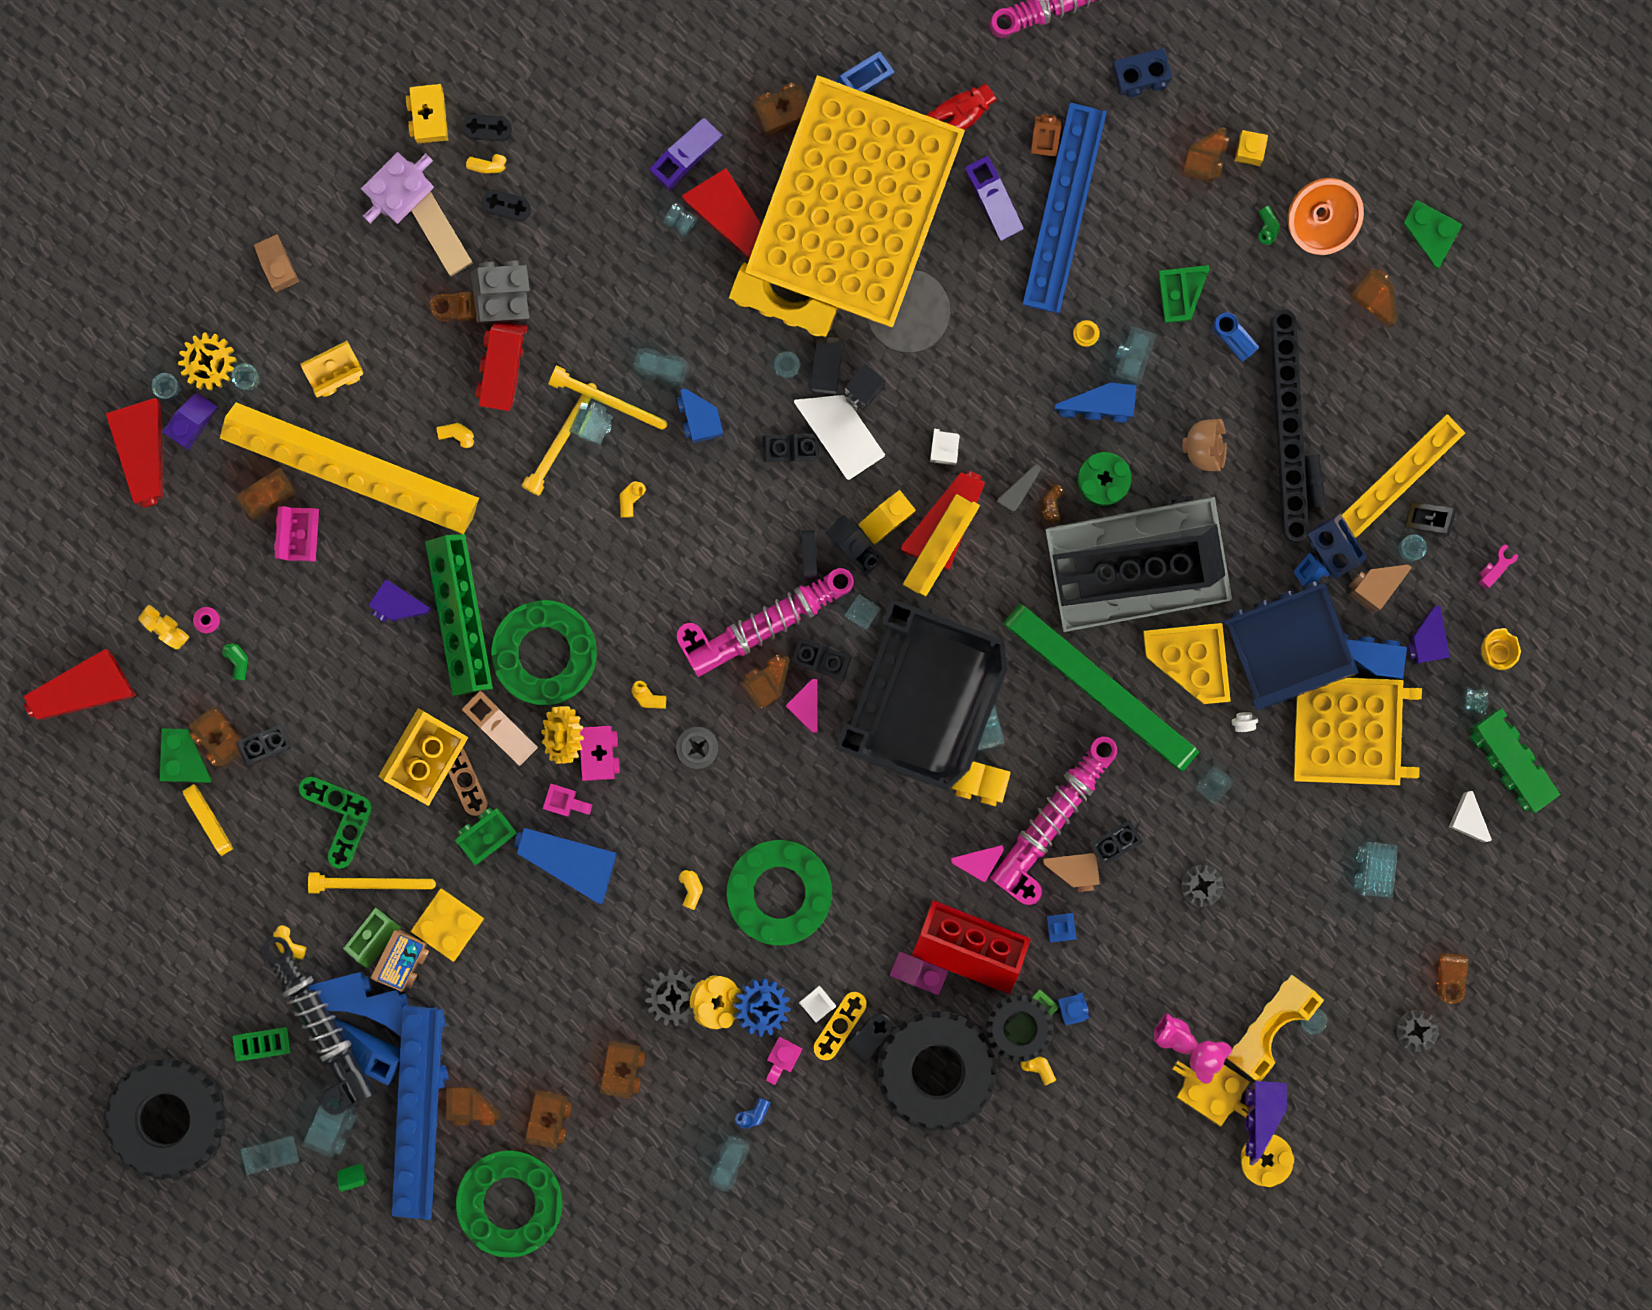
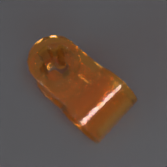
(457, 307)
(1452, 972)

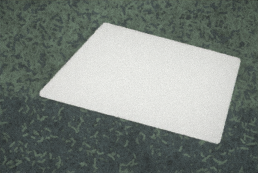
(841, 433)

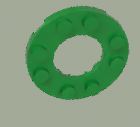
(539, 615)
(817, 892)
(472, 1212)

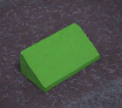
(371, 938)

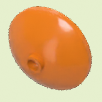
(1336, 223)

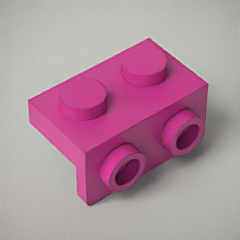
(296, 534)

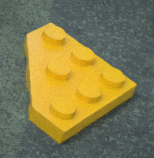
(1192, 659)

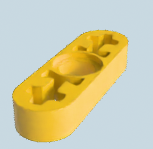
(207, 820)
(834, 1046)

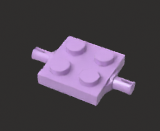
(397, 188)

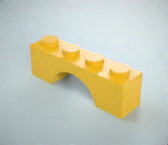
(758, 294)
(1291, 1003)

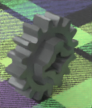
(661, 998)

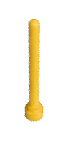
(561, 379)
(535, 481)
(318, 883)

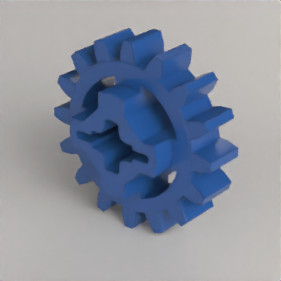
(761, 997)

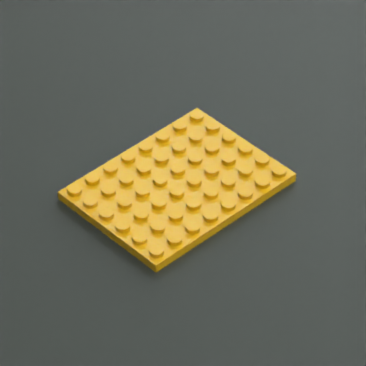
(854, 201)

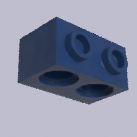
(1139, 66)
(1343, 543)

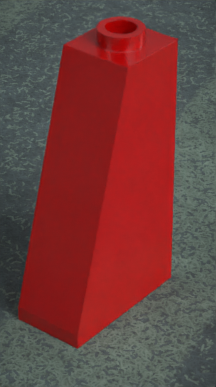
(726, 211)
(139, 446)
(965, 485)
(85, 686)

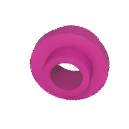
(214, 623)

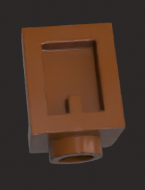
(1046, 135)

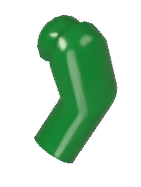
(1270, 228)
(238, 658)

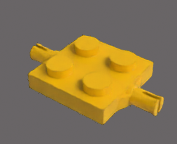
(1216, 1098)

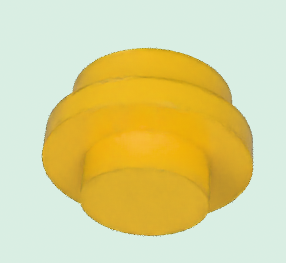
(1086, 333)

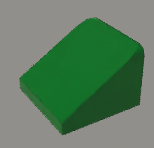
(351, 1177)

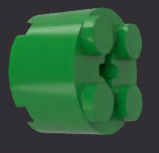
(1116, 471)

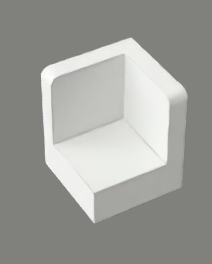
(944, 447)
(817, 1004)

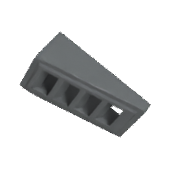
(1015, 494)

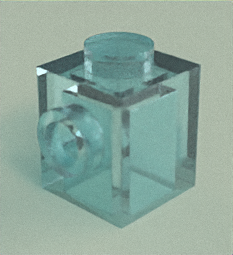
(592, 422)

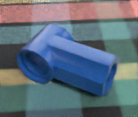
(1237, 338)

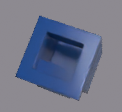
(1073, 1009)

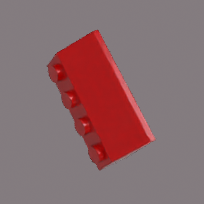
(971, 947)

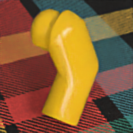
(629, 496)
(646, 698)
(693, 887)

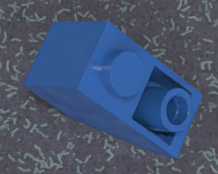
(701, 416)

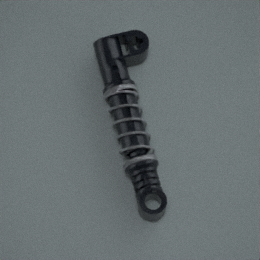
(323, 1030)

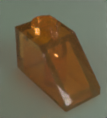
(1377, 296)

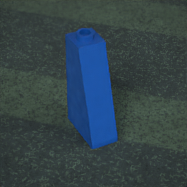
(574, 863)

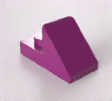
(918, 973)

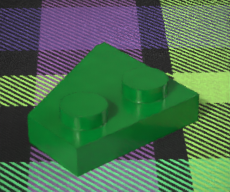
(1181, 291)
(181, 758)

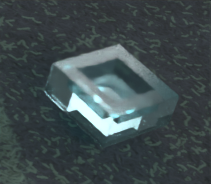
(862, 612)

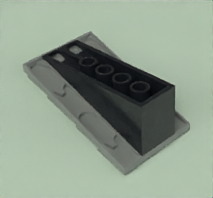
(1138, 564)

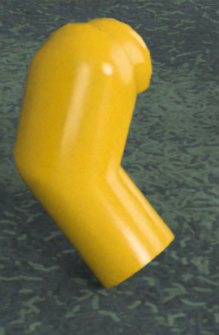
(484, 166)
(457, 431)
(284, 932)
(1041, 1066)

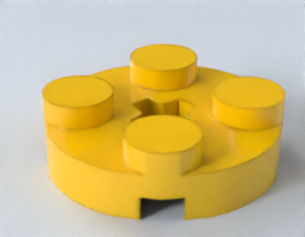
(164, 627)
(703, 1008)
(1270, 1175)

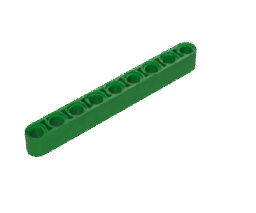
(1101, 687)

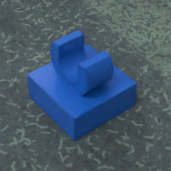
(1310, 570)
(1061, 927)

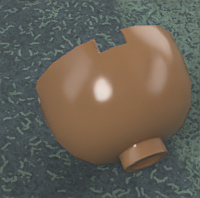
(1206, 445)

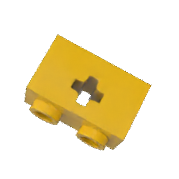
(435, 127)

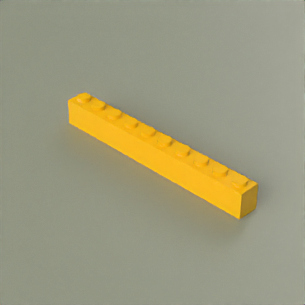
(349, 468)

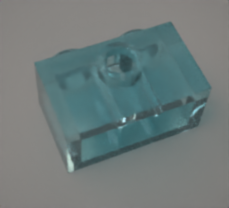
(1134, 356)

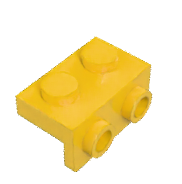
(332, 369)

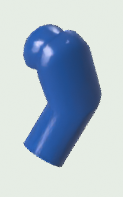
(753, 1117)

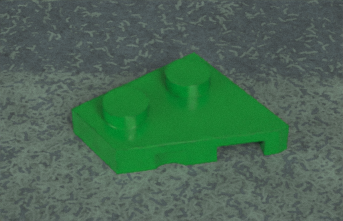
(1432, 231)

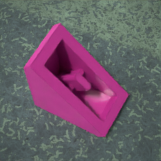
(805, 706)
(979, 863)

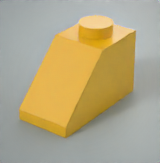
(887, 517)

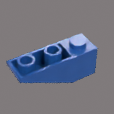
(1109, 400)
(1378, 659)
(374, 1055)

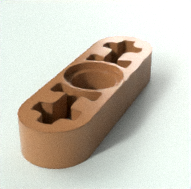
(478, 795)

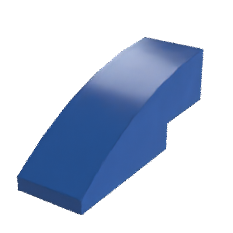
(867, 74)

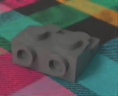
(500, 292)

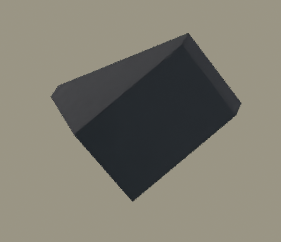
(1431, 519)

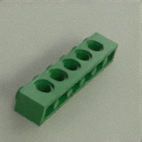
(458, 614)

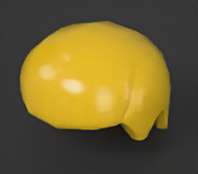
(1500, 649)

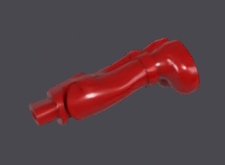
(965, 107)

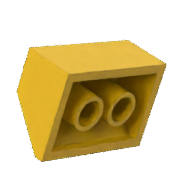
(423, 757)

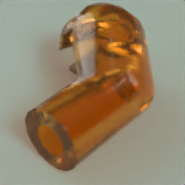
(1049, 504)

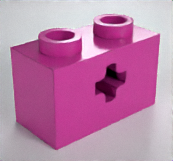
(591, 767)

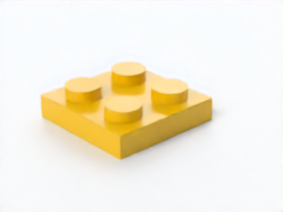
(447, 925)

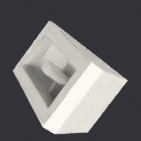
(1469, 819)

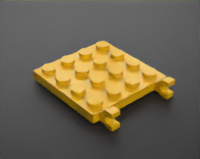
(1352, 732)

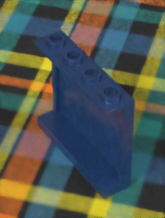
(1291, 645)

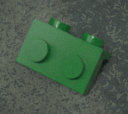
(485, 836)

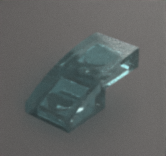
(269, 1155)

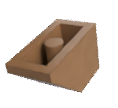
(276, 263)
(1075, 870)

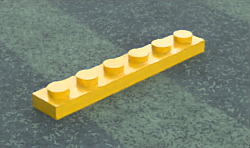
(1402, 475)

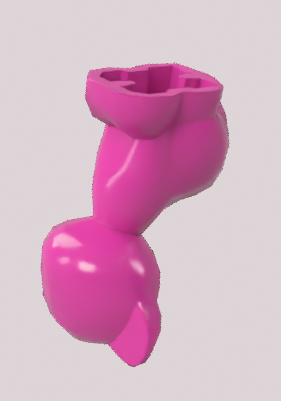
(1205, 1057)

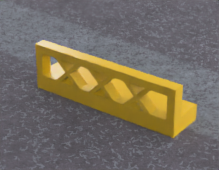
(941, 545)

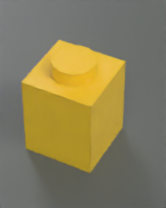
(1251, 148)

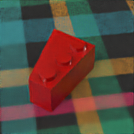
(501, 365)

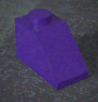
(190, 420)
(396, 604)
(1429, 639)

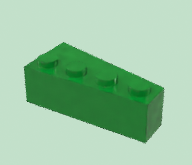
(1513, 761)

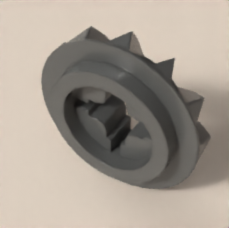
(698, 735)
(1191, 879)
(1406, 1025)

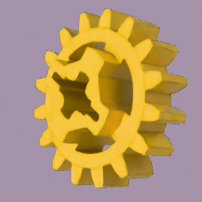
(217, 357)
(562, 735)

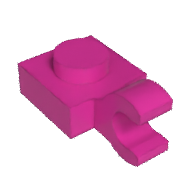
(1493, 572)
(563, 800)
(783, 1057)

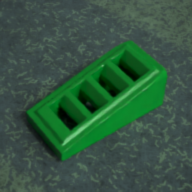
(238, 1044)

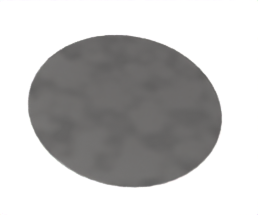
(921, 316)

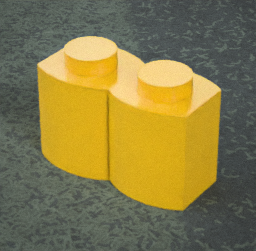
(983, 782)

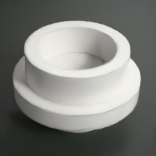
(1245, 722)

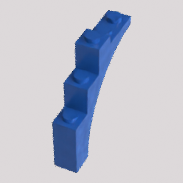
(352, 996)

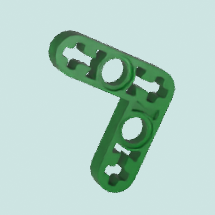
(349, 817)

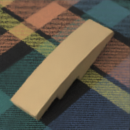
(441, 235)

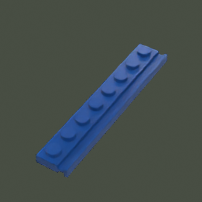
(1064, 208)
(417, 1112)

